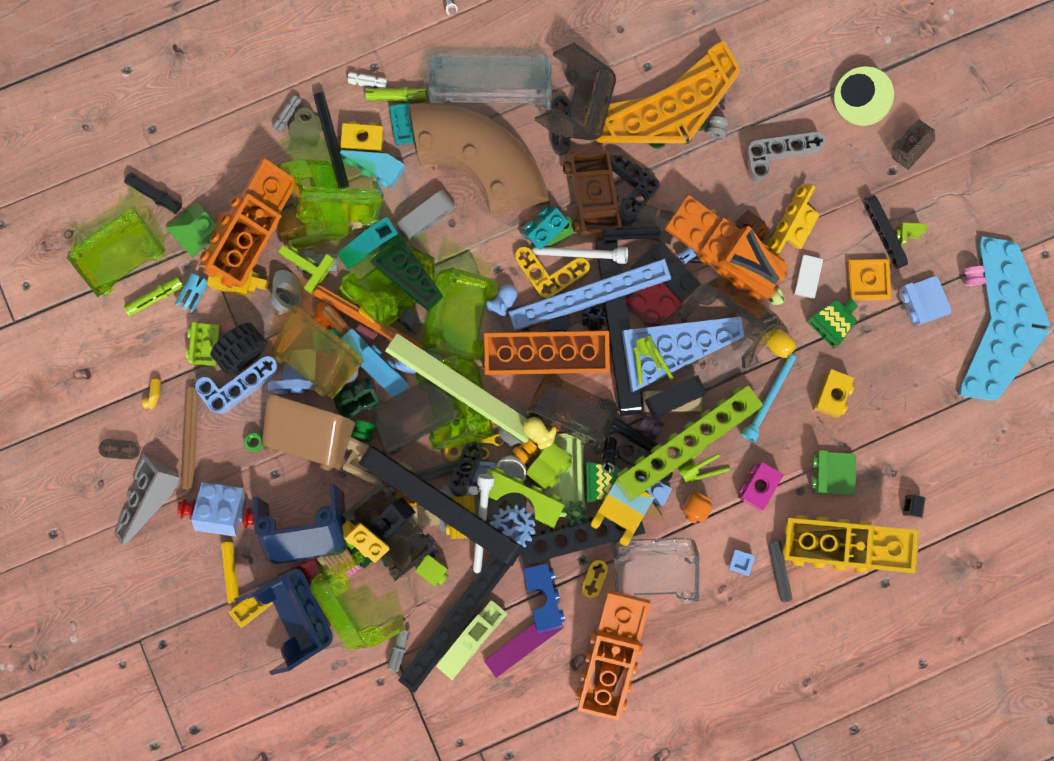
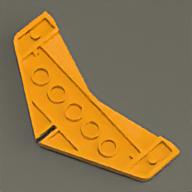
(680, 105)

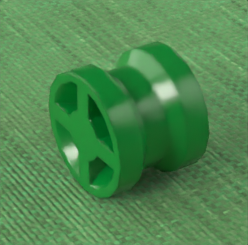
(363, 430)

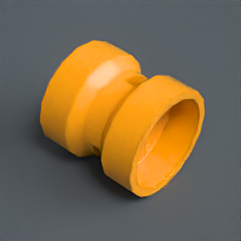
(530, 448)

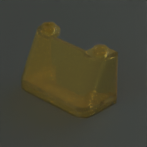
(315, 353)

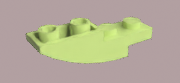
(471, 640)

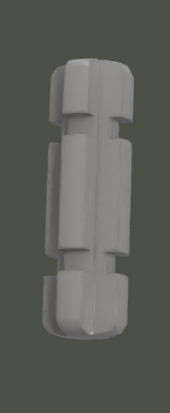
(287, 113)

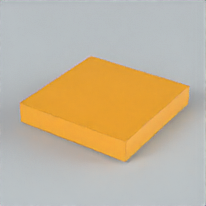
(869, 279)

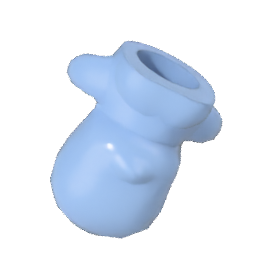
(504, 299)

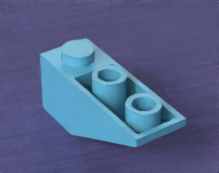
(378, 165)

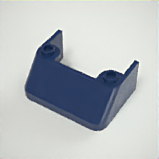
(306, 541)
(299, 613)

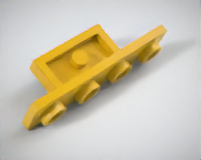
(796, 222)

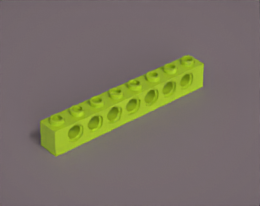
(748, 404)

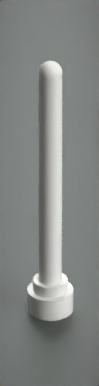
(619, 254)
(485, 484)

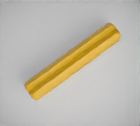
(229, 571)

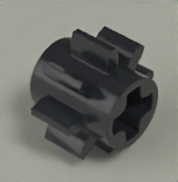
(594, 318)

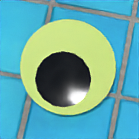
(864, 96)

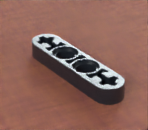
(885, 232)

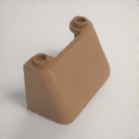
(306, 432)

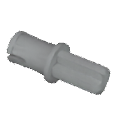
(398, 650)

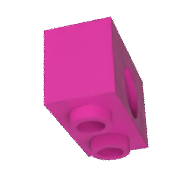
(769, 477)

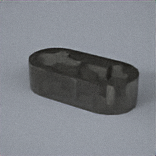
(119, 444)

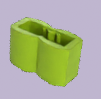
(550, 465)

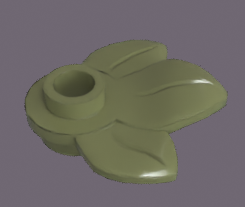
(306, 130)

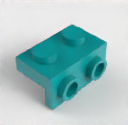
(544, 226)

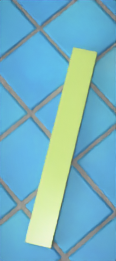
(458, 386)

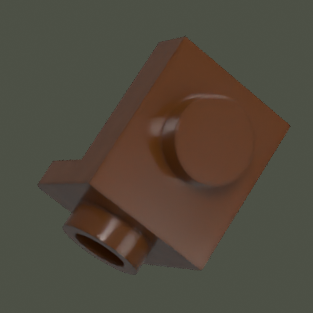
(753, 221)

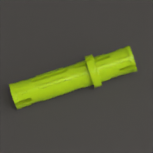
(402, 94)
(162, 291)

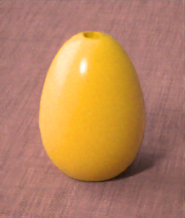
(782, 344)

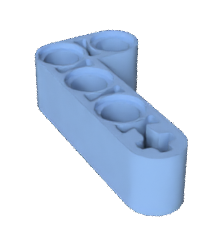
(242, 381)

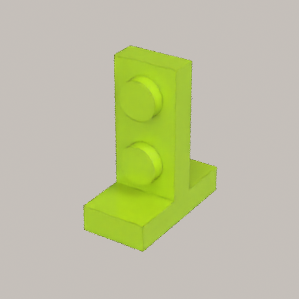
(309, 265)

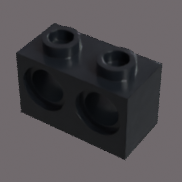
(391, 519)

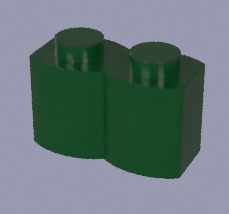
(357, 397)

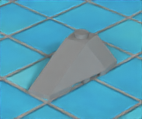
(151, 490)

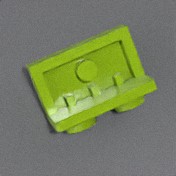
(202, 340)

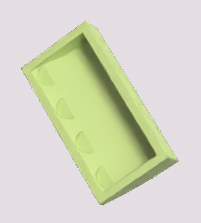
(572, 482)

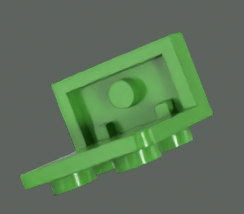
(834, 473)

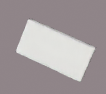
(808, 276)

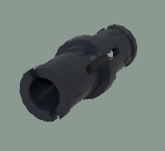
(609, 455)

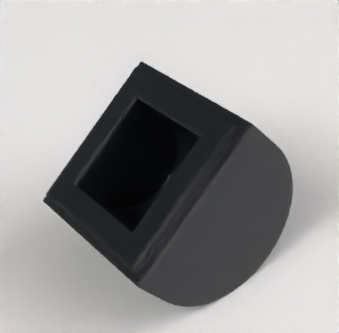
(914, 506)

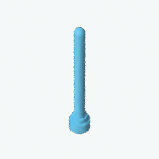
(752, 432)

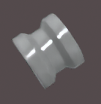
(717, 127)

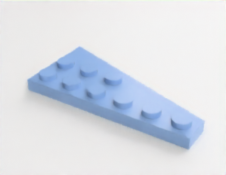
(678, 345)

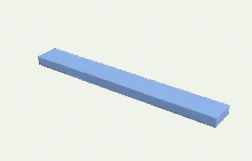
(590, 295)

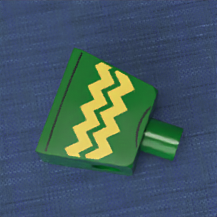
(834, 321)
(598, 482)

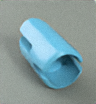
(194, 287)

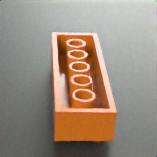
(546, 352)

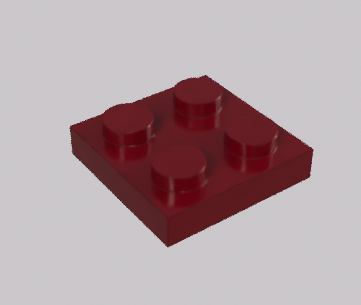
(654, 304)

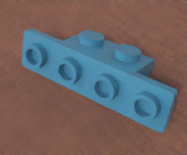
(375, 365)

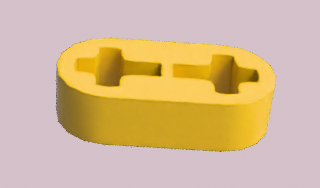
(590, 576)

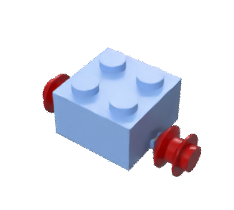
(217, 509)

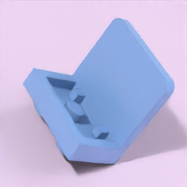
(925, 301)
(292, 383)

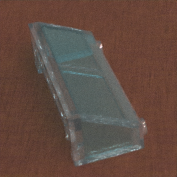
(491, 79)

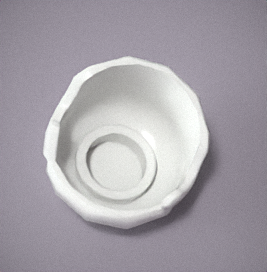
(512, 466)

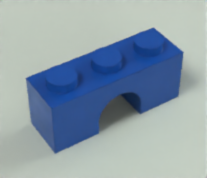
(540, 579)

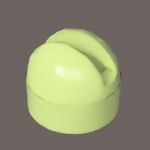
(778, 297)

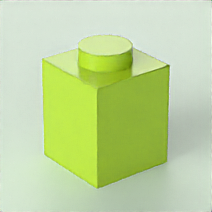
(432, 571)

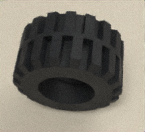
(238, 348)

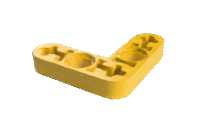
(545, 279)

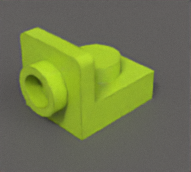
(912, 230)

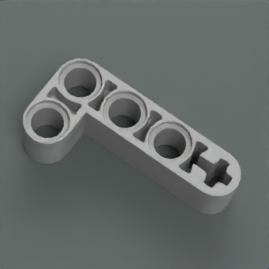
(786, 151)

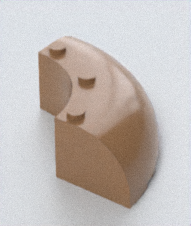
(480, 151)

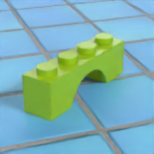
(546, 508)

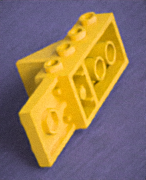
(850, 545)

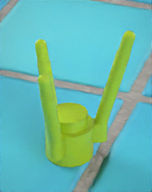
(647, 347)
(689, 470)

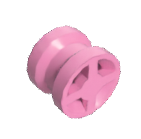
(975, 276)

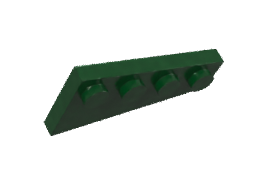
(405, 271)

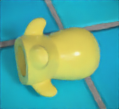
(538, 433)

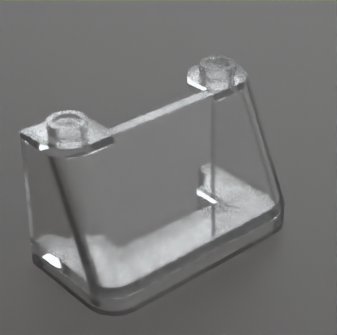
(657, 567)

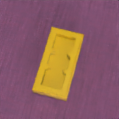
(247, 611)

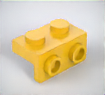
(364, 541)

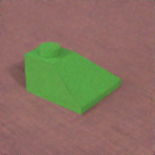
(193, 229)

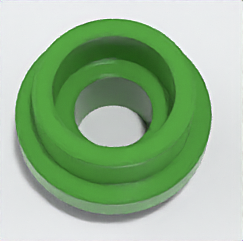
(247, 442)

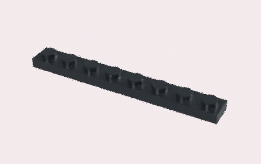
(453, 623)

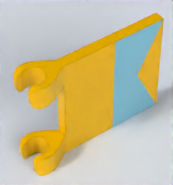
(622, 512)

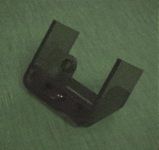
(591, 98)
(762, 321)

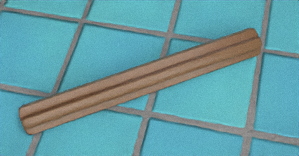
(189, 444)

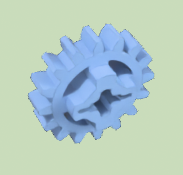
(511, 518)

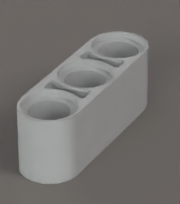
(426, 215)

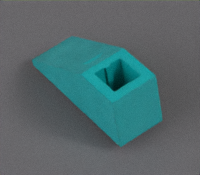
(368, 243)

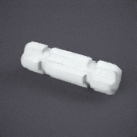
(367, 80)

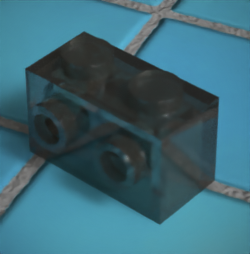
(913, 144)

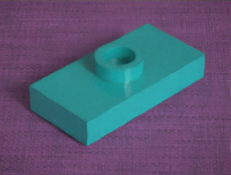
(402, 124)

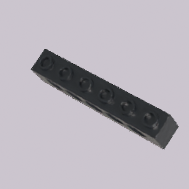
(530, 555)

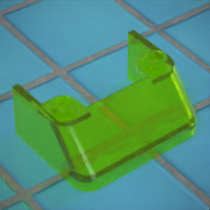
(320, 176)
(337, 204)
(327, 591)

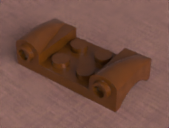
(593, 193)

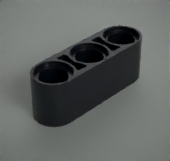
(675, 396)
(637, 453)

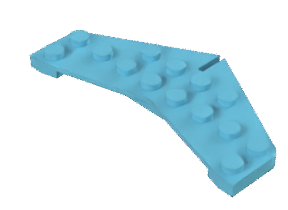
(1009, 333)

